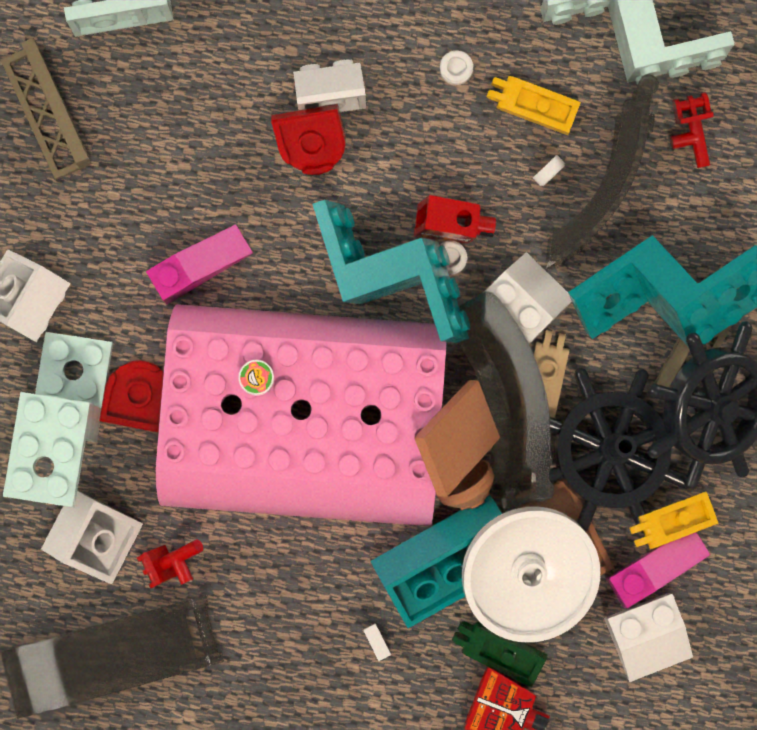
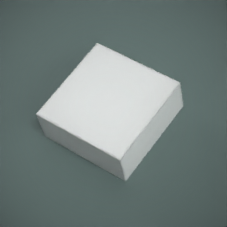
(377, 642)

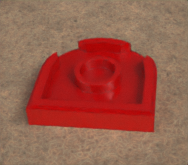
(310, 138)
(134, 396)

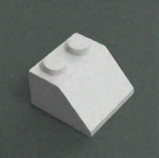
(330, 85)
(28, 295)
(530, 295)
(92, 537)
(649, 636)

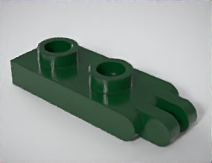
(503, 655)

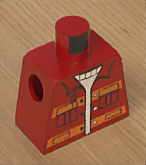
(438, 220)
(503, 706)

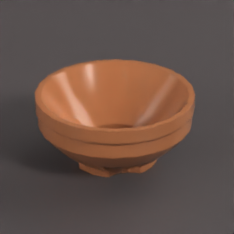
(472, 489)

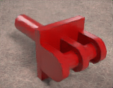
(696, 134)
(163, 566)

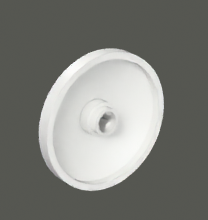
(530, 574)

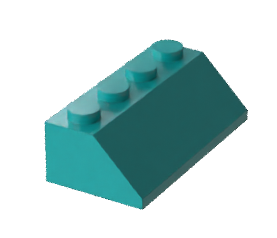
(427, 569)

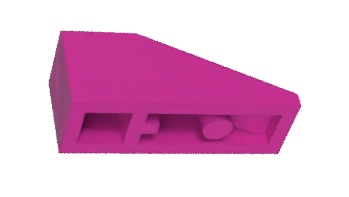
(198, 263)
(656, 569)

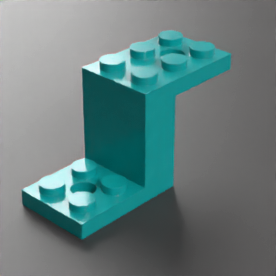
(391, 271)
(655, 277)

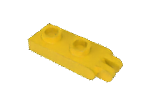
(535, 104)
(675, 521)

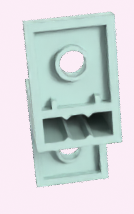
(111, 15)
(641, 38)
(58, 420)

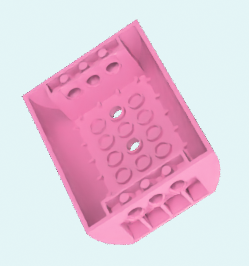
(288, 465)

